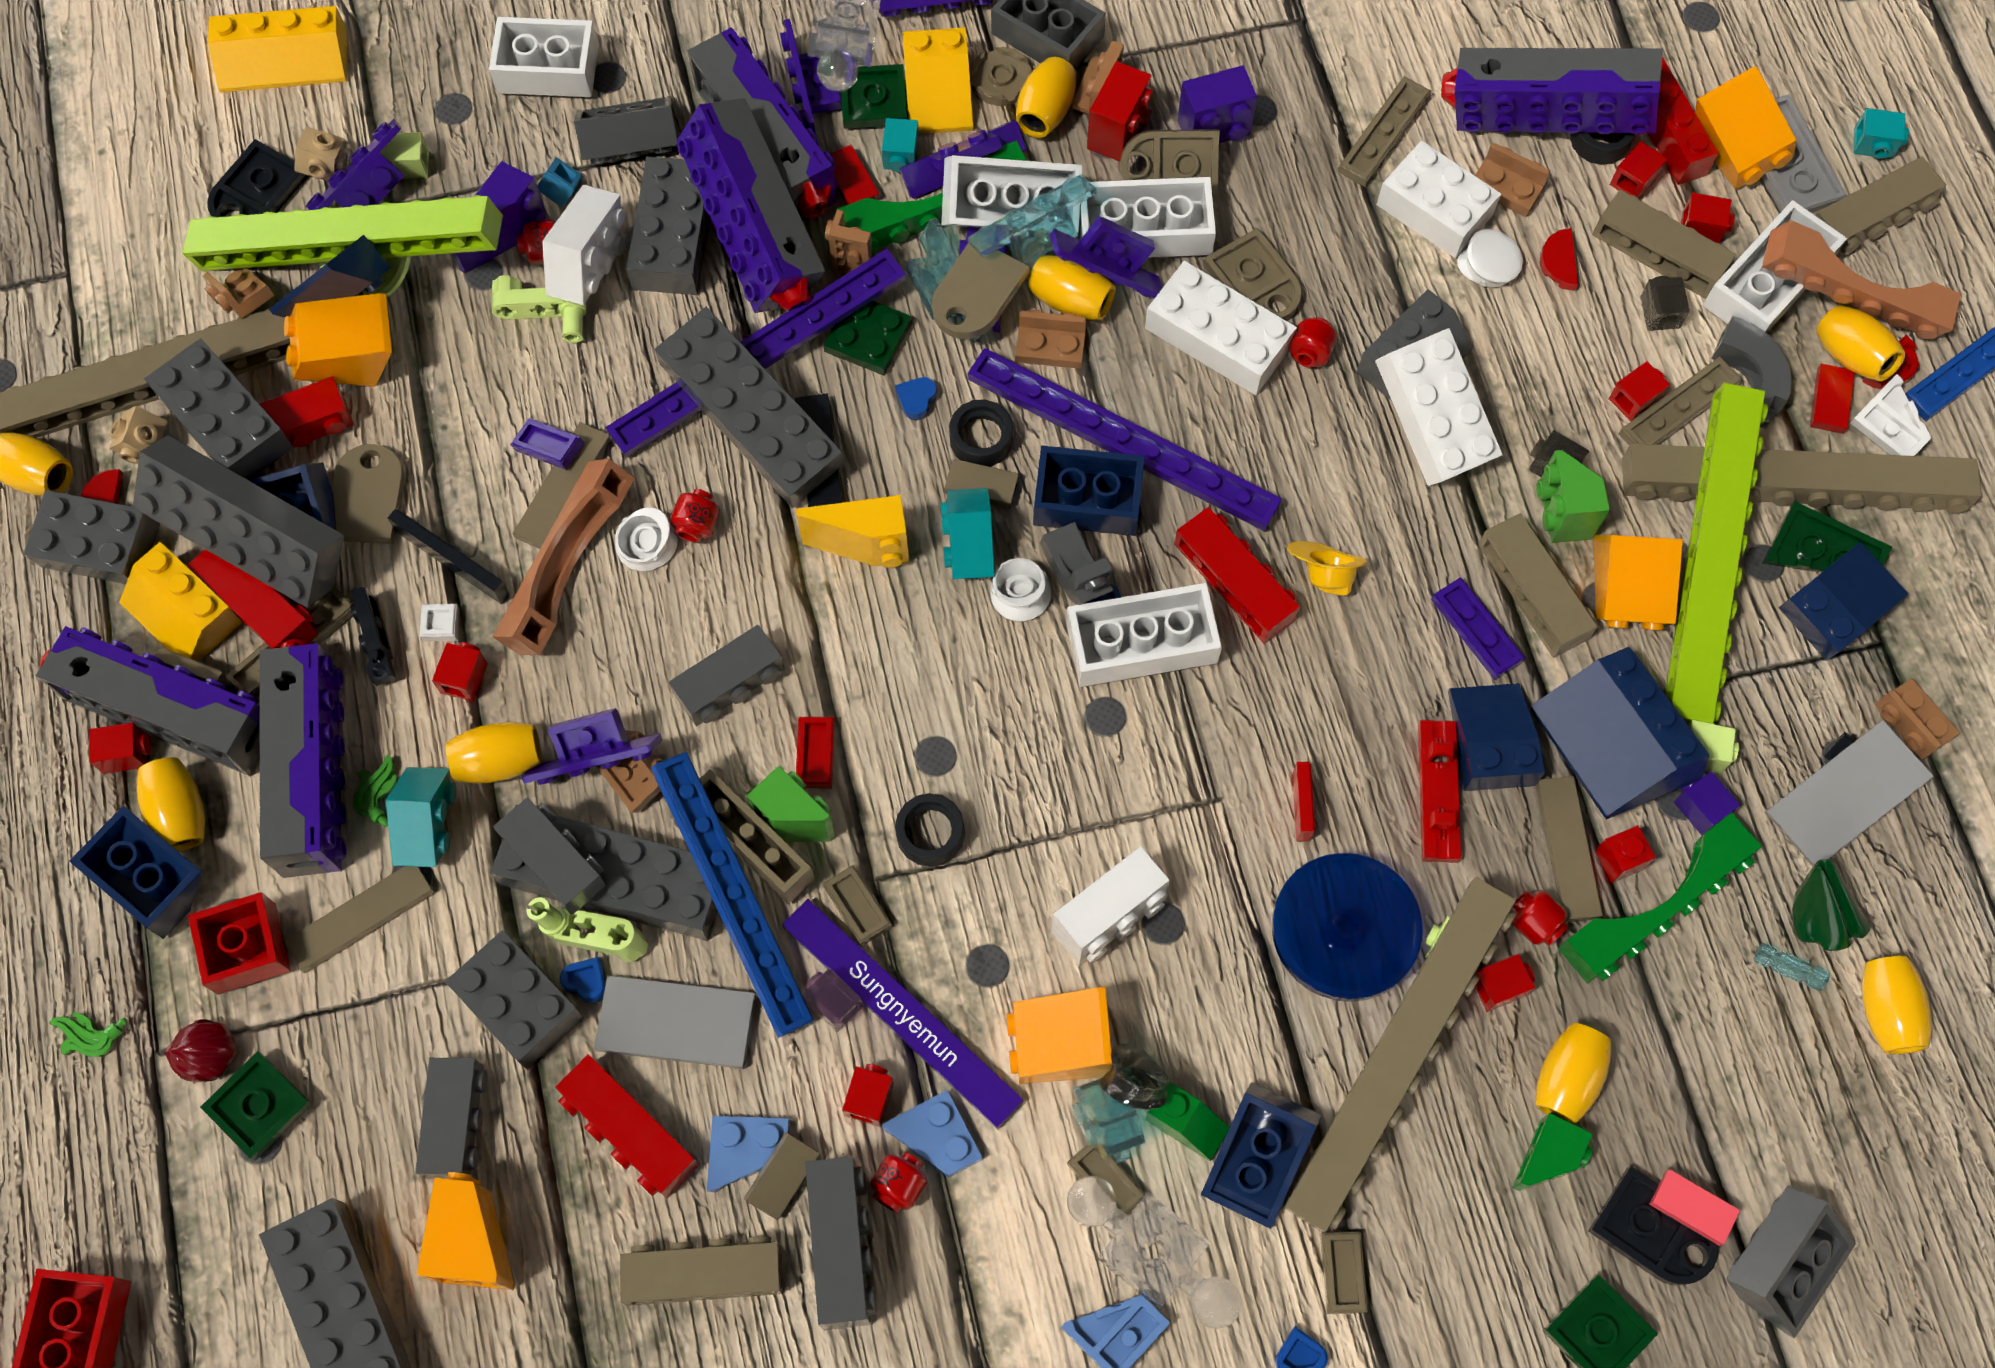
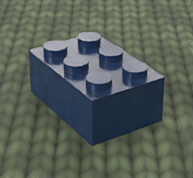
(1088, 488)

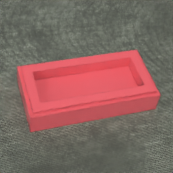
(1694, 1207)

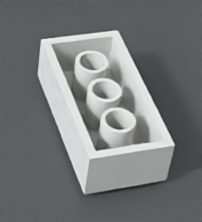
(987, 189)
(1168, 211)
(1756, 292)
(1219, 327)
(1438, 407)
(1143, 634)

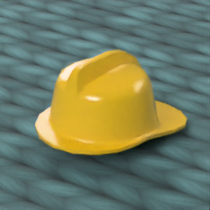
(1328, 567)

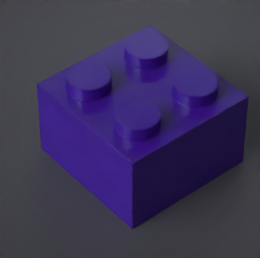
(1219, 102)

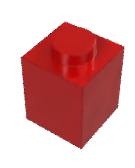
(1638, 170)
(1708, 216)
(1639, 390)
(460, 671)
(118, 748)
(1624, 854)
(1504, 982)
(868, 1094)

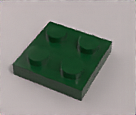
(875, 96)
(869, 337)
(256, 1106)
(1599, 1328)

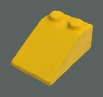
(938, 80)
(858, 530)

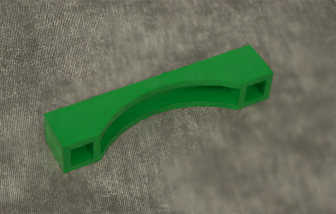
(897, 221)
(1714, 855)

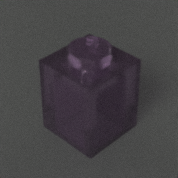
(832, 998)

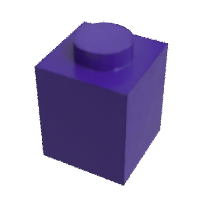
(1706, 802)

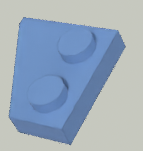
(936, 1134)
(741, 1147)
(1117, 1333)

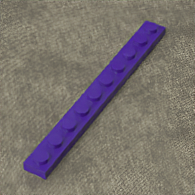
(766, 346)
(1122, 436)

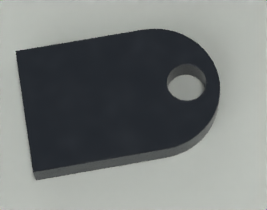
(255, 183)
(1649, 1235)

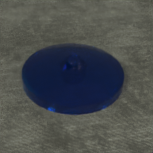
(1347, 927)

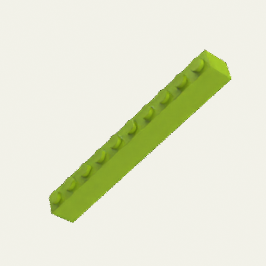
(323, 233)
(1714, 552)

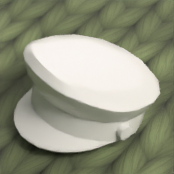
(1490, 259)
(645, 540)
(1020, 590)

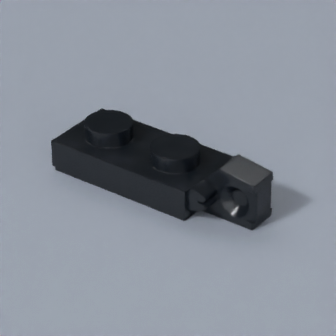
(374, 637)

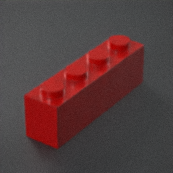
(1680, 133)
(310, 412)
(1237, 574)
(253, 601)
(626, 1126)

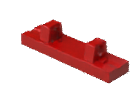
(1439, 792)

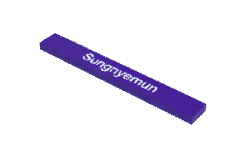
(903, 1014)

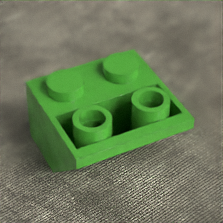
(1572, 499)
(790, 810)

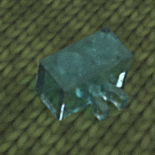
(1106, 1122)

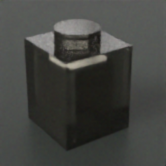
(1664, 303)
(1545, 449)

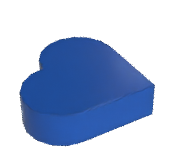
(916, 397)
(585, 979)
(1301, 1352)

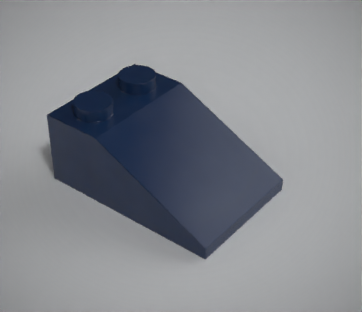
(304, 488)
(1843, 601)
(1495, 737)
(1260, 1155)

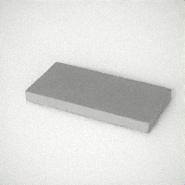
(1808, 175)
(1849, 793)
(675, 1022)

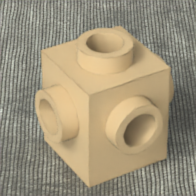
(319, 154)
(135, 432)

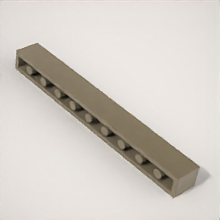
(119, 380)
(1814, 478)
(1399, 1055)

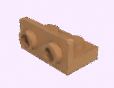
(1095, 76)
(1514, 177)
(847, 246)
(239, 293)
(1050, 339)
(1916, 719)
(633, 779)

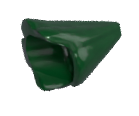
(1827, 909)

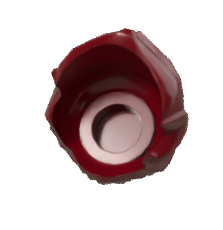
(201, 1051)

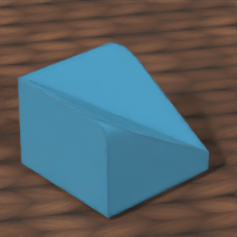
(559, 182)

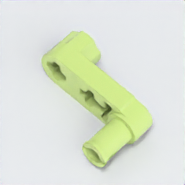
(513, 302)
(611, 936)

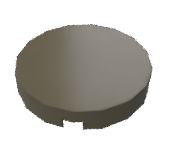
(999, 75)

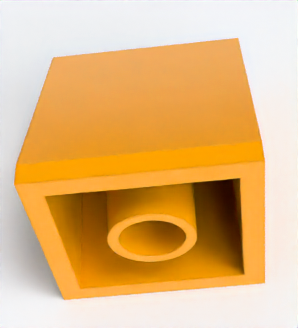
(1746, 128)
(339, 339)
(1637, 580)
(1060, 1037)
(463, 1236)

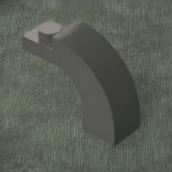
(1759, 360)
(1073, 565)

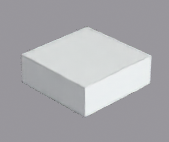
(439, 622)

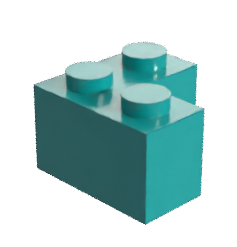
(968, 522)
(417, 816)

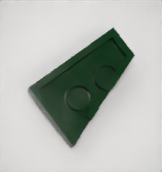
(1816, 541)

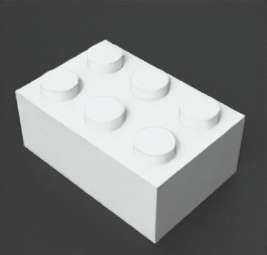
(544, 56)
(1438, 199)
(583, 244)
(1110, 907)

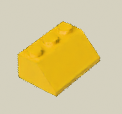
(176, 605)

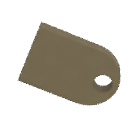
(1174, 155)
(1256, 272)
(978, 290)
(367, 495)

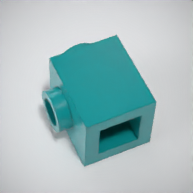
(1880, 133)

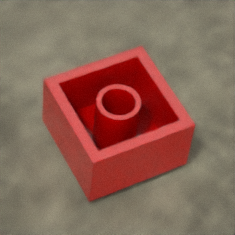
(1119, 110)
(239, 943)

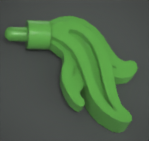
(372, 789)
(84, 1036)

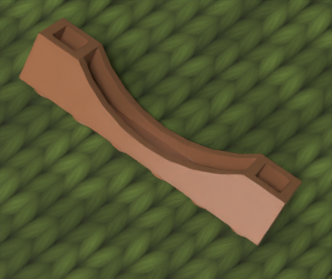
(1805, 257)
(536, 603)

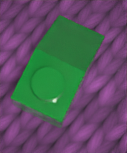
(1189, 1122)
(1553, 1152)

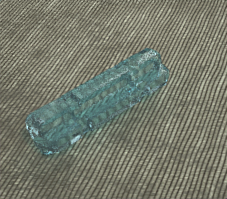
(1791, 966)

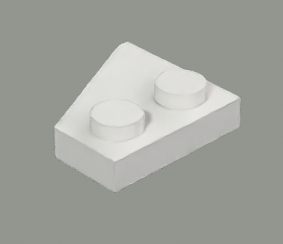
(1893, 421)

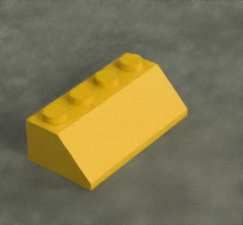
(278, 48)

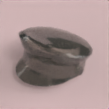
(1135, 1079)

